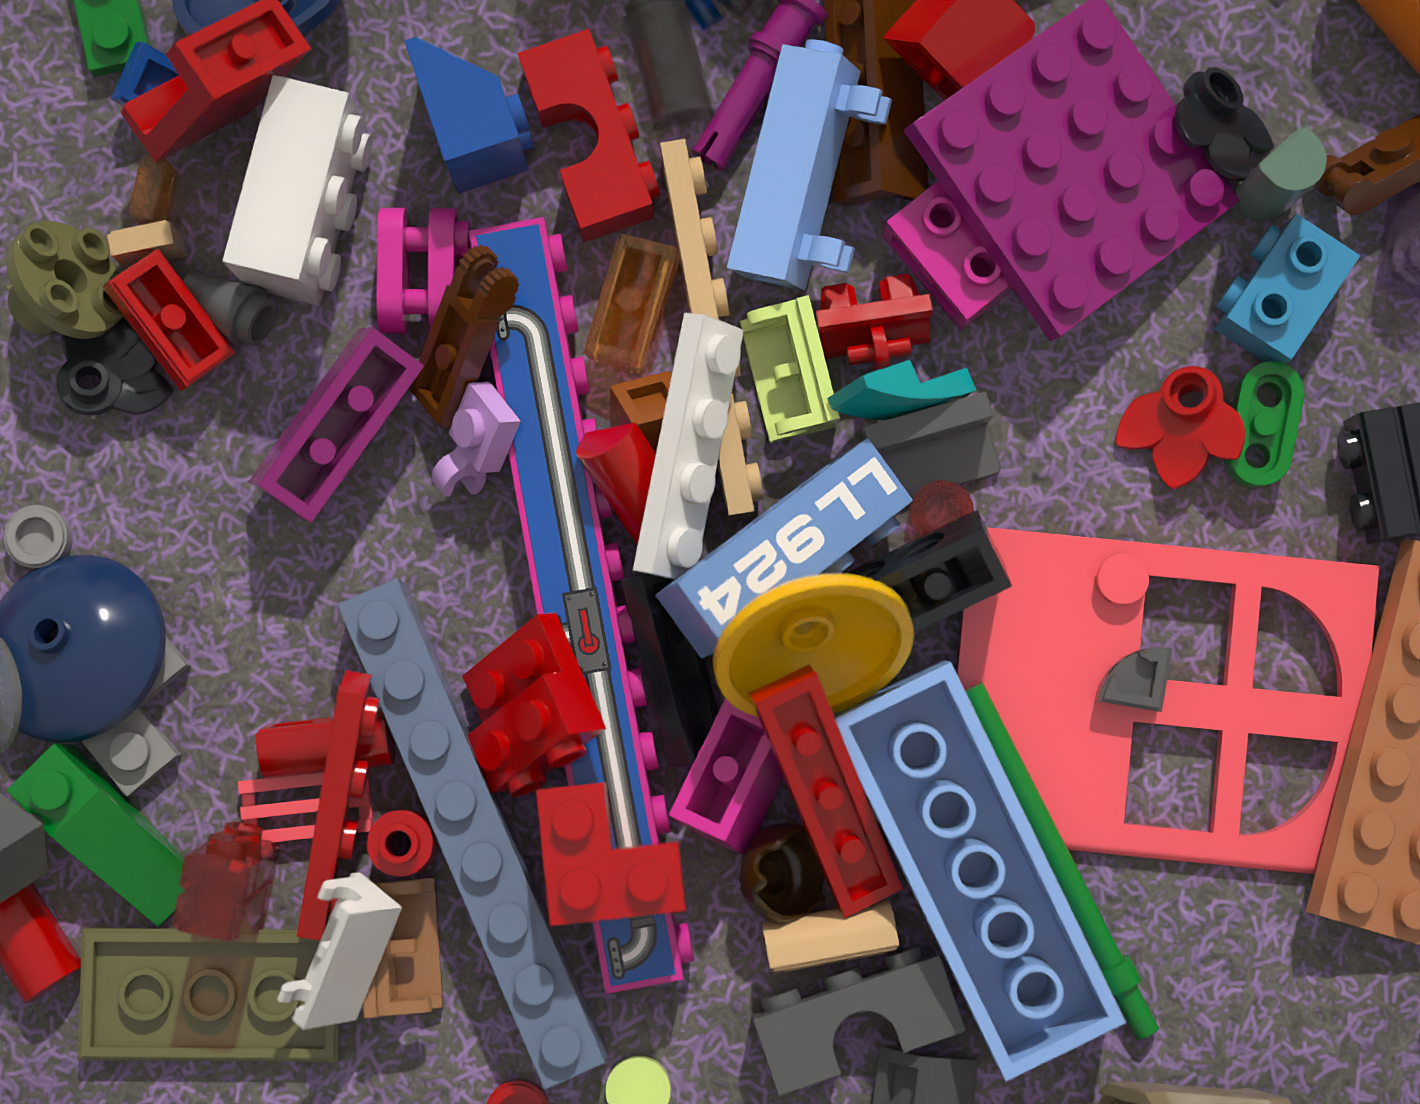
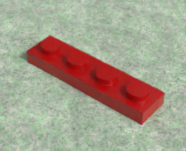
(343, 778)
(826, 790)

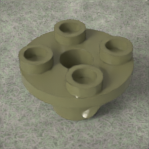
(60, 281)

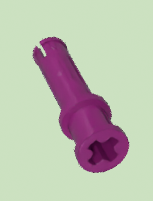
(787, 25)

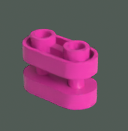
(445, 242)

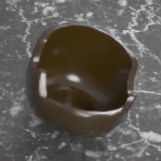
(781, 874)

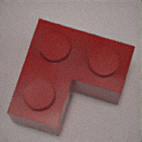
(591, 877)

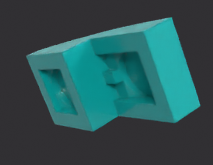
(898, 392)

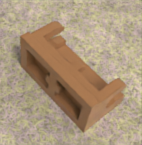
(411, 964)

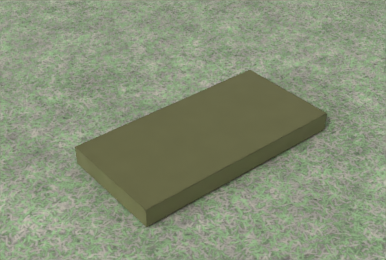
(196, 997)

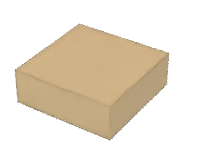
(135, 243)

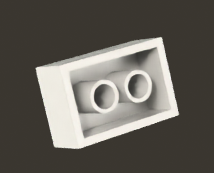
(298, 191)

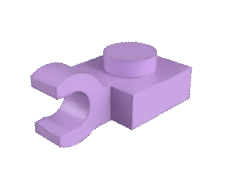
(483, 437)

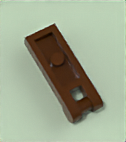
(1374, 169)

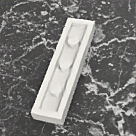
(688, 446)

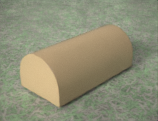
(830, 938)

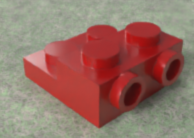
(530, 708)

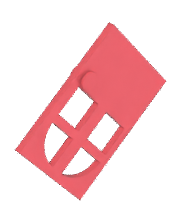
(1082, 610)

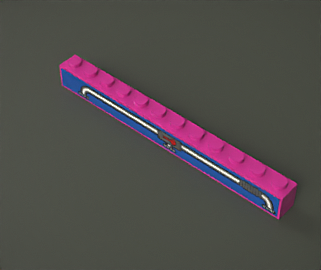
(576, 573)

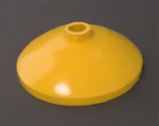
(837, 623)

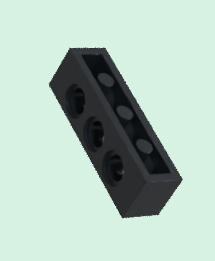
(942, 570)

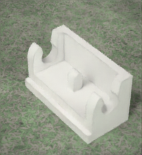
(346, 953)

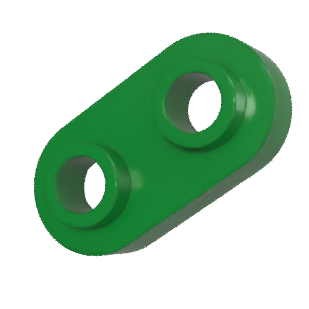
(1267, 428)

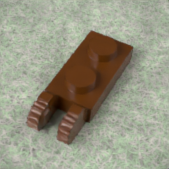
(463, 332)

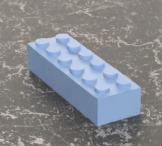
(977, 870)

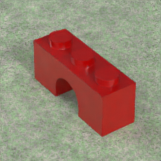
(572, 84)

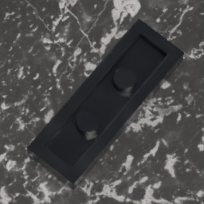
(672, 669)

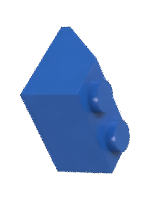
(472, 119)

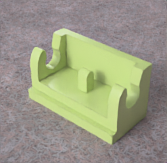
(789, 369)

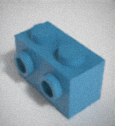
(1285, 291)

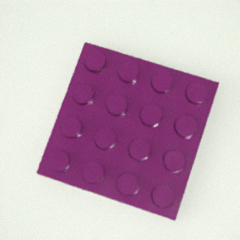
(1071, 167)

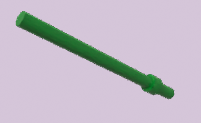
(1116, 968)

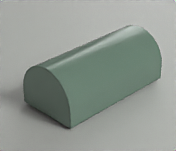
(1282, 177)

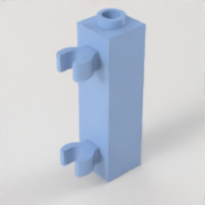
(797, 165)

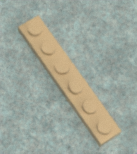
(696, 241)

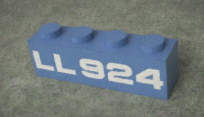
(793, 539)

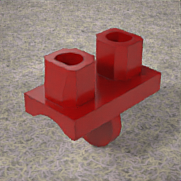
(874, 329)

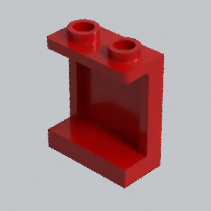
(220, 78)

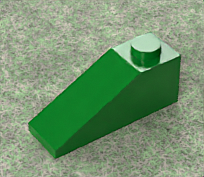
(102, 829)

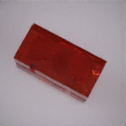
(226, 882)

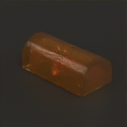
(632, 303)

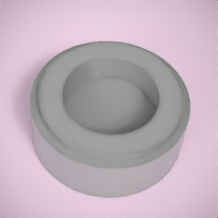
(37, 536)

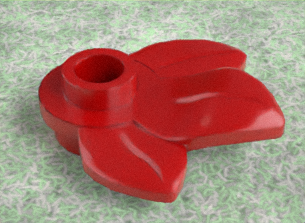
(1182, 435)

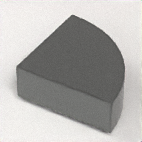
(1137, 679)

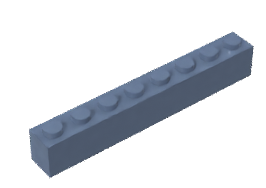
(474, 833)

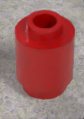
(423, 843)

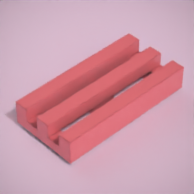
(251, 811)

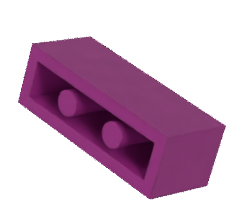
(336, 423)

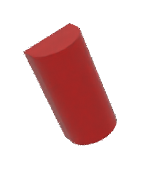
(168, 319)
(622, 469)
(304, 744)
(33, 945)

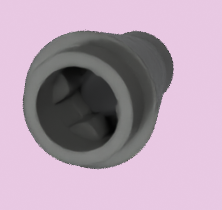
(236, 309)

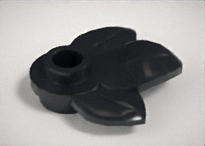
(1217, 121)
(124, 371)

